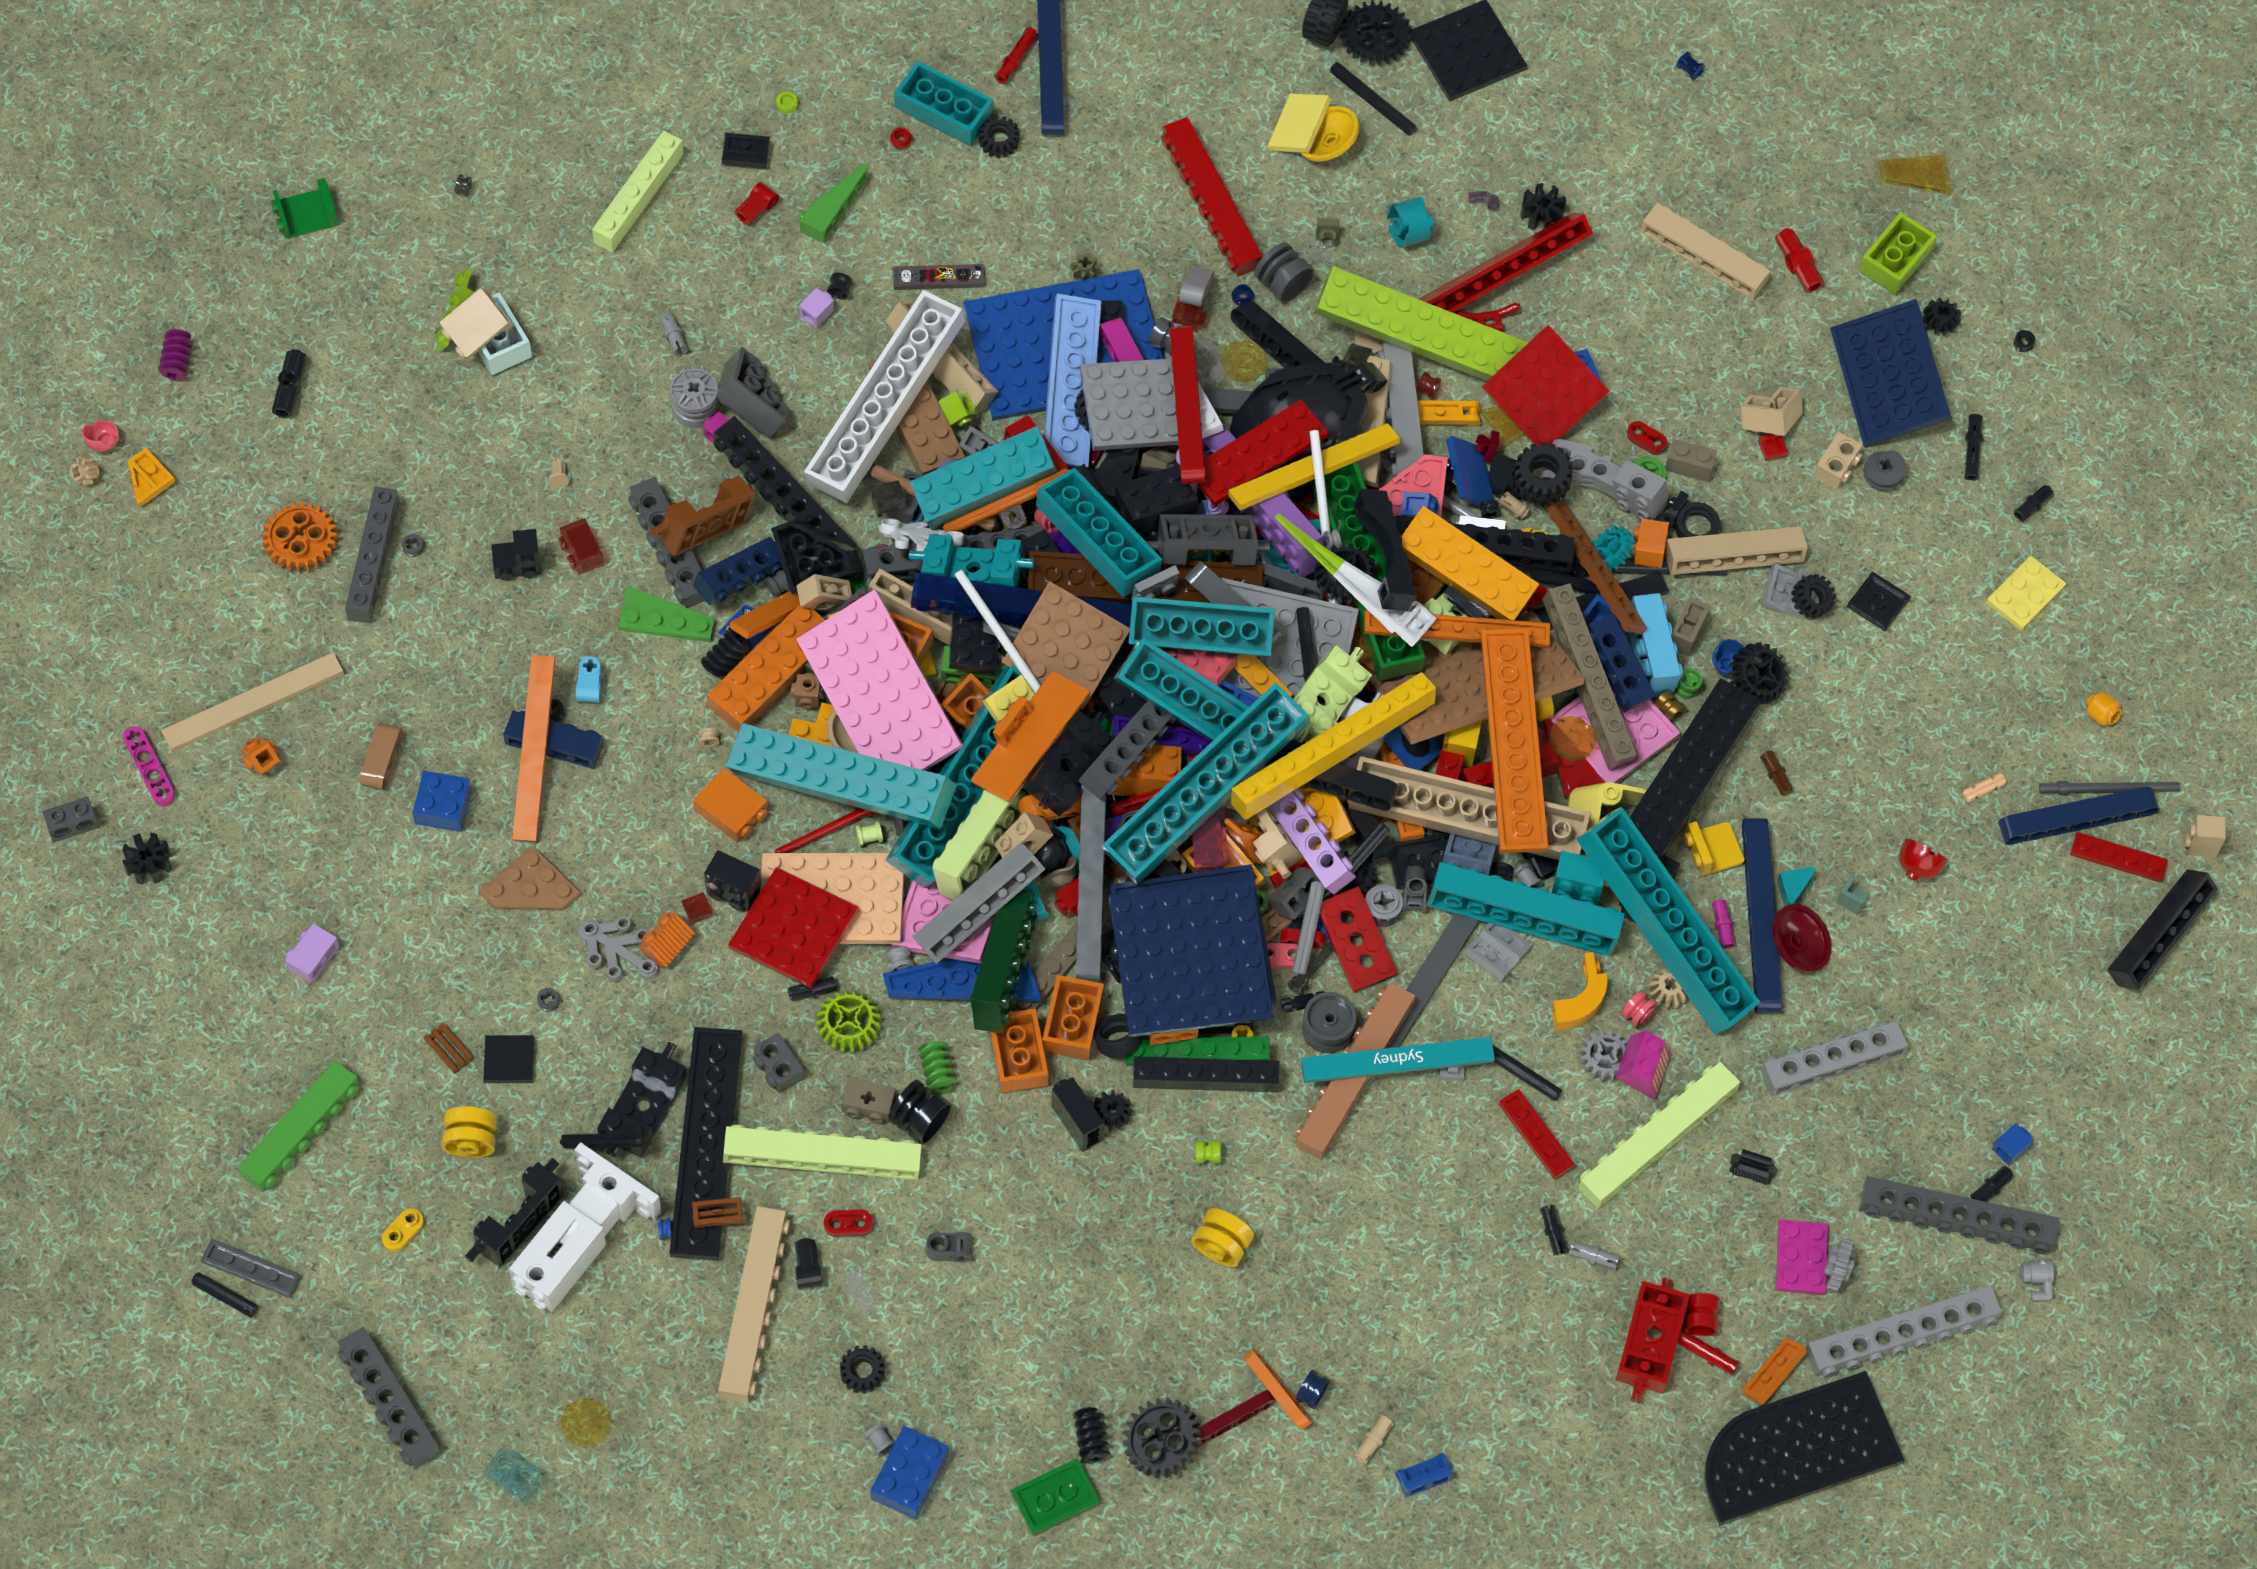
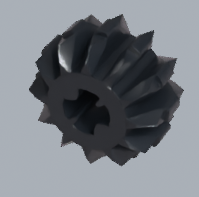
(1941, 316)
(1116, 1102)

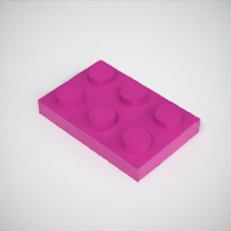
(1801, 1257)

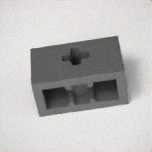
(1292, 895)

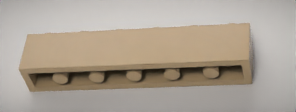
(1705, 251)
(954, 367)
(1735, 550)

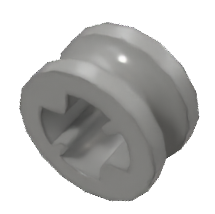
(1331, 538)

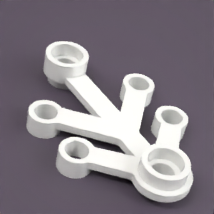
(916, 531)

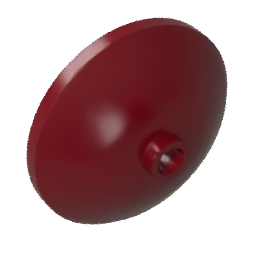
(1801, 938)

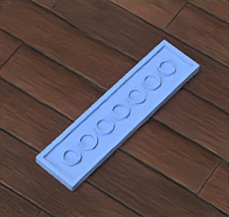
(1072, 344)

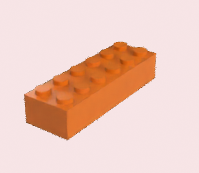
(764, 672)

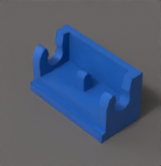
(1424, 1475)

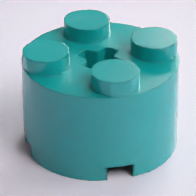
(1409, 222)

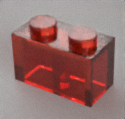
(581, 546)

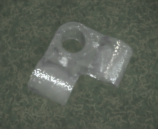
(1209, 372)

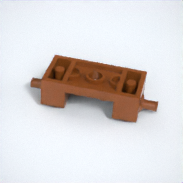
(686, 528)

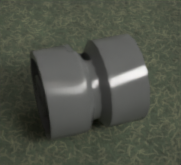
(1161, 334)

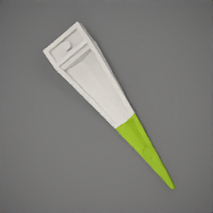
(1407, 624)

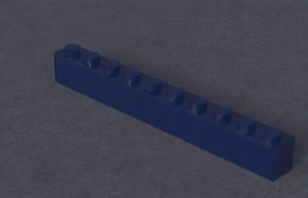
(1004, 602)

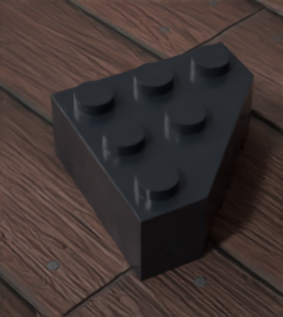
(811, 551)

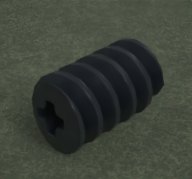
(726, 653)
(1090, 1436)

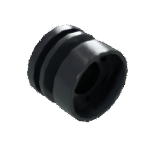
(919, 1112)

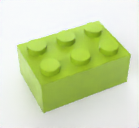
(1897, 253)

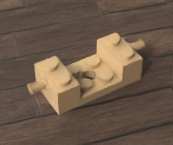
(1275, 844)

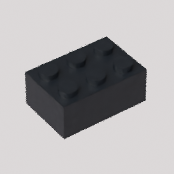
(1155, 494)

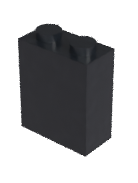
(1077, 1114)

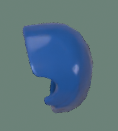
(1723, 655)

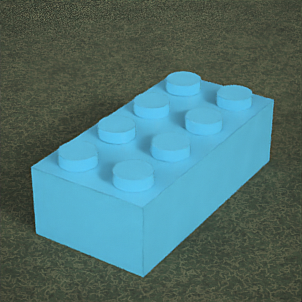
(1655, 646)

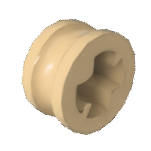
(708, 737)

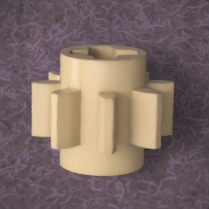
(84, 470)

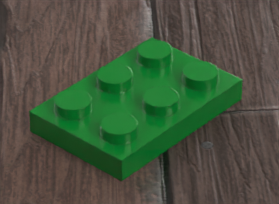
(1055, 1496)

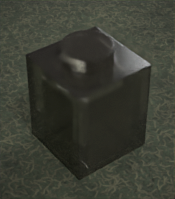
(1356, 355)

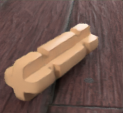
(1984, 787)

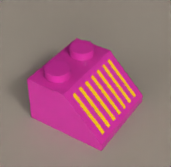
(1644, 1063)

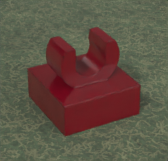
(1488, 445)

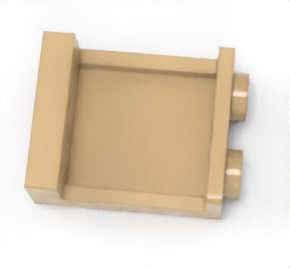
(475, 323)

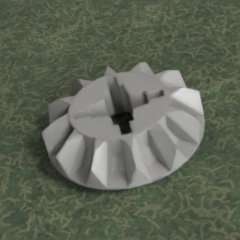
(1390, 895)

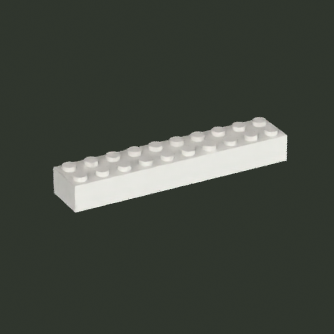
(884, 396)

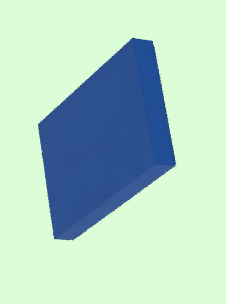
(1469, 471)

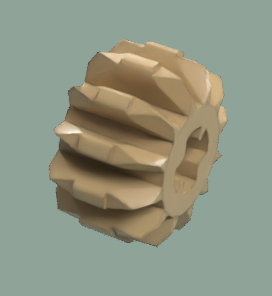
(1662, 994)

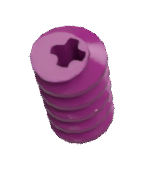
(175, 354)

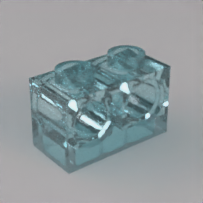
(509, 1480)

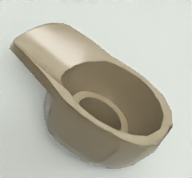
(1062, 875)

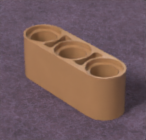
(381, 755)

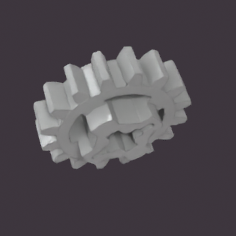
(1608, 1045)
(1839, 1264)

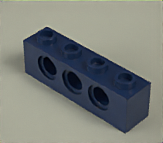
(738, 571)
(1629, 670)

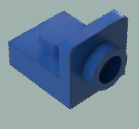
(1413, 503)

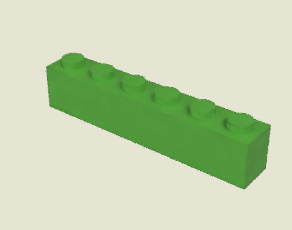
(299, 1126)

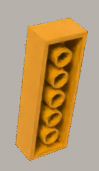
(1467, 566)

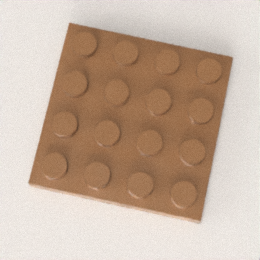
(1069, 639)

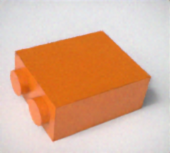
(731, 805)

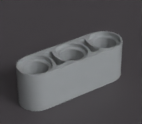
(1196, 286)

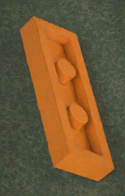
(1774, 1371)

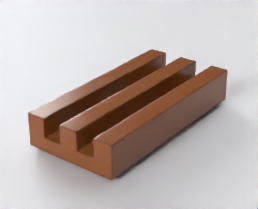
(436, 1033)
(718, 1212)

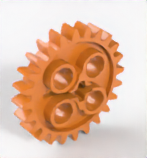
(299, 536)

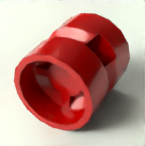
(1702, 1316)

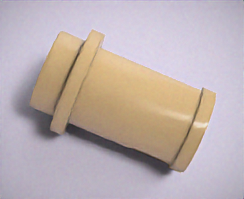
(1514, 505)

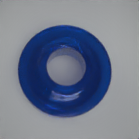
(1239, 290)

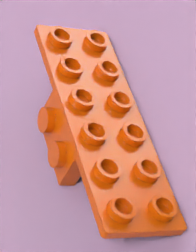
(1028, 734)

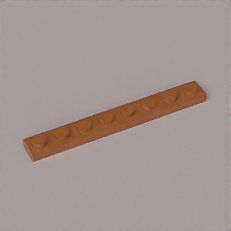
(1597, 569)

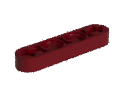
(1235, 1416)

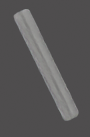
(1308, 928)

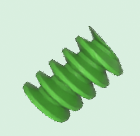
(936, 1067)

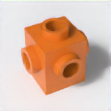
(259, 755)

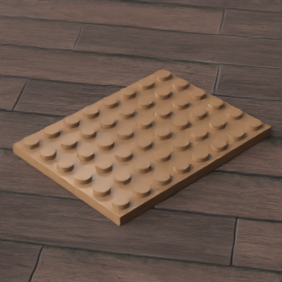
(1461, 684)

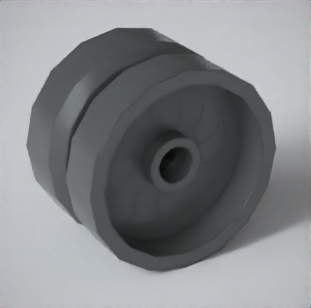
(1329, 1022)

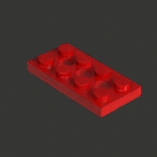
(1349, 954)

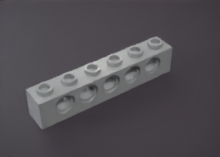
(1781, 1082)

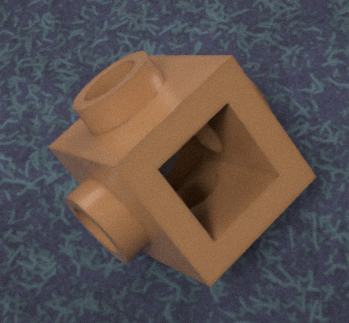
(807, 691)

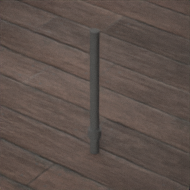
(2065, 787)

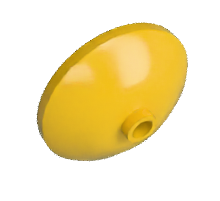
(1335, 134)

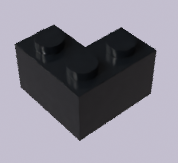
(517, 557)

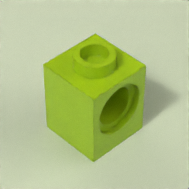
(958, 408)

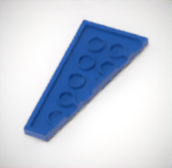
(948, 980)

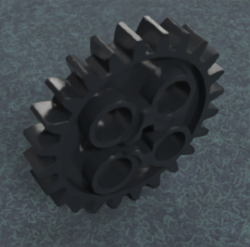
(1375, 32)
(1155, 1418)

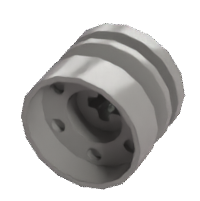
(694, 397)

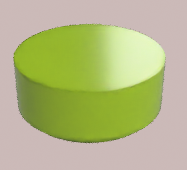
(787, 102)

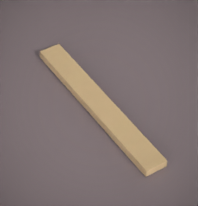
(252, 702)

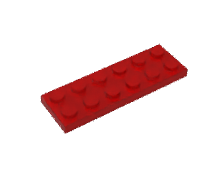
(1260, 451)

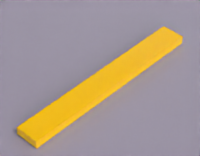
(1303, 470)

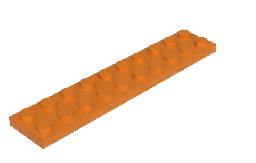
(1514, 741)

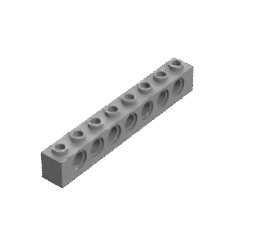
(1981, 1300)

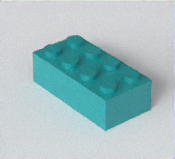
(943, 102)

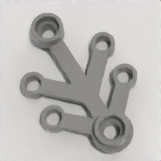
(615, 946)

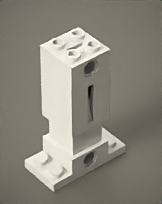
(578, 1230)

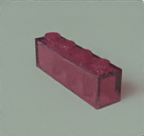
(1208, 843)

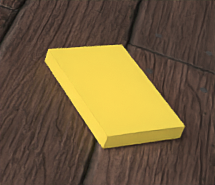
(1299, 123)

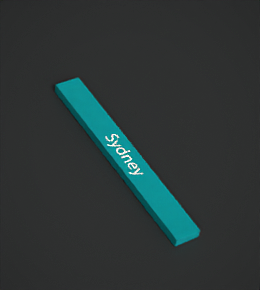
(1397, 1060)

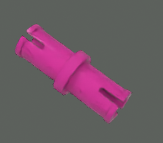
(1723, 924)

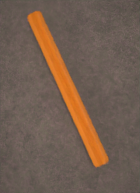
(999, 505)

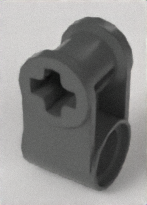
(1415, 893)
(951, 1247)

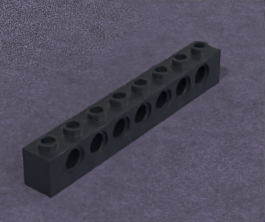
(735, 432)
(1515, 539)

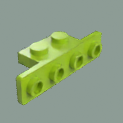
(456, 298)

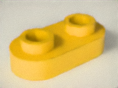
(403, 1229)

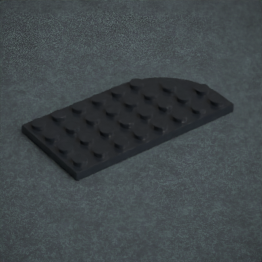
(1798, 1448)

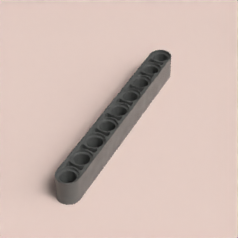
(1091, 886)

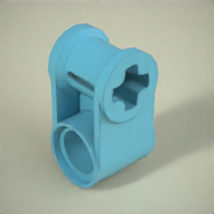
(589, 683)

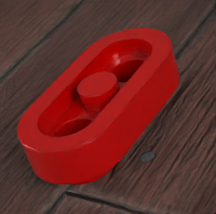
(848, 1222)

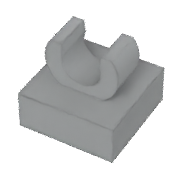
(1451, 1073)

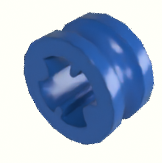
(664, 1228)

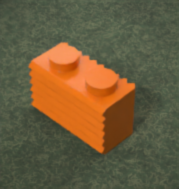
(1651, 543)
(666, 938)

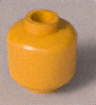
(2103, 709)

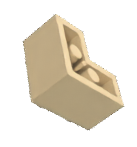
(1772, 413)

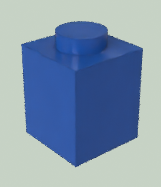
(2012, 1144)

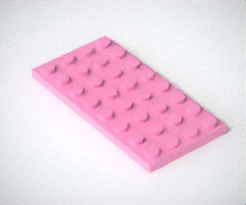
(879, 686)

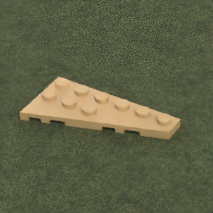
(1373, 418)

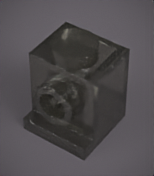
(888, 497)

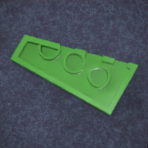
(660, 617)

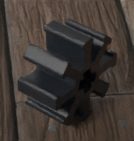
(1542, 206)
(159, 858)

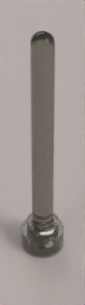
(1299, 983)

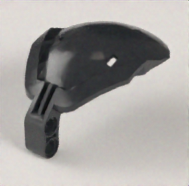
(1326, 389)

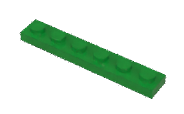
(1207, 1048)

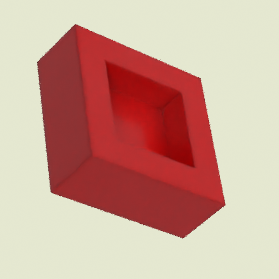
(1772, 447)

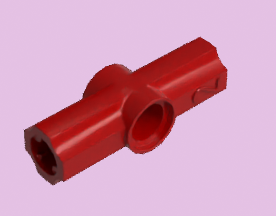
(1799, 260)

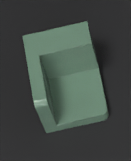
(1852, 896)

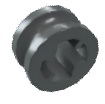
(413, 552)
(543, 995)

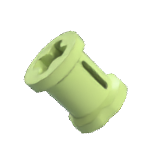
(869, 833)

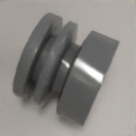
(1284, 272)

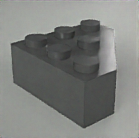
(751, 394)

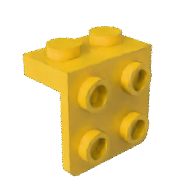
(1713, 847)

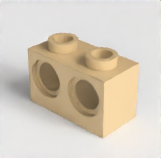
(1836, 459)

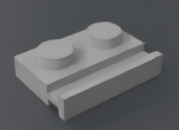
(1158, 584)

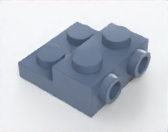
(1469, 853)

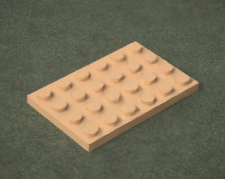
(857, 878)

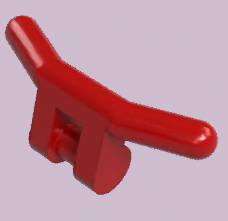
(1493, 316)

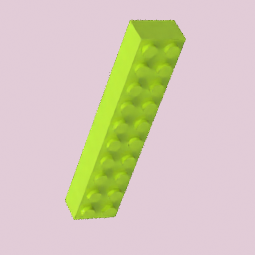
(1415, 325)

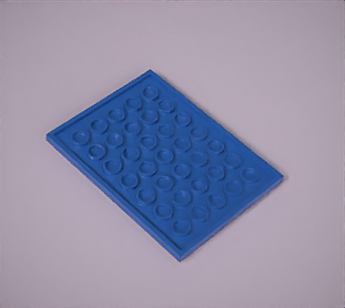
(1015, 336)

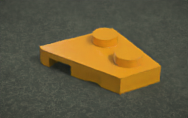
(148, 476)

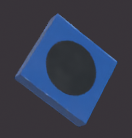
(1414, 755)

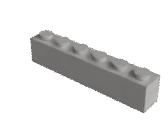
(978, 902)

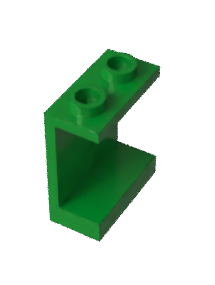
(305, 211)

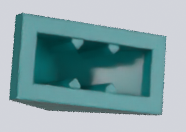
(1794, 883)

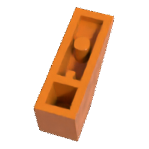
(1244, 836)

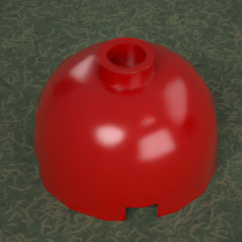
(1920, 861)

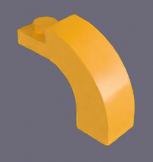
(1579, 1010)

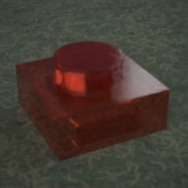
(696, 908)

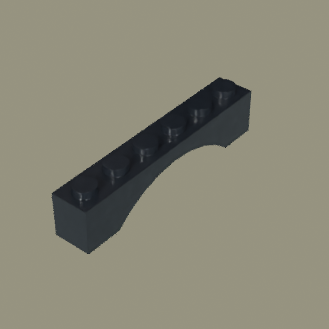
(1376, 515)

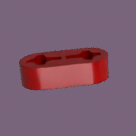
(1646, 438)
(1291, 936)

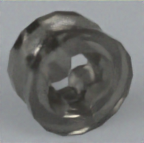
(463, 185)

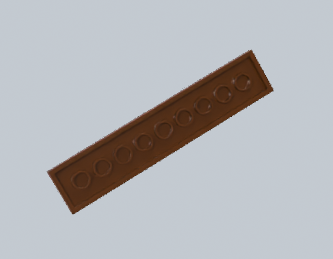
(1082, 579)

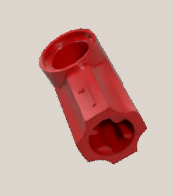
(759, 200)

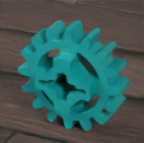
(1614, 546)

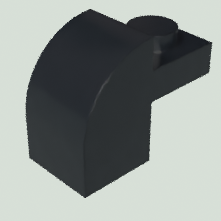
(1501, 477)

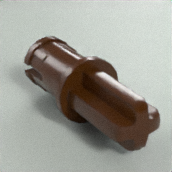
(1776, 772)

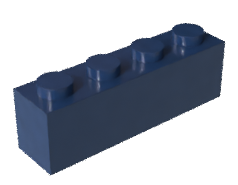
(563, 742)

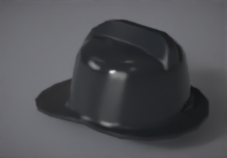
(1053, 852)

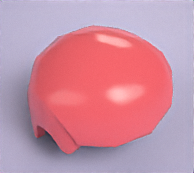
(101, 435)

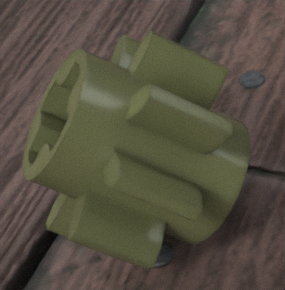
(1085, 261)

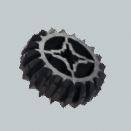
(1352, 556)
(1770, 671)

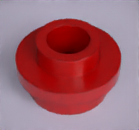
(898, 133)

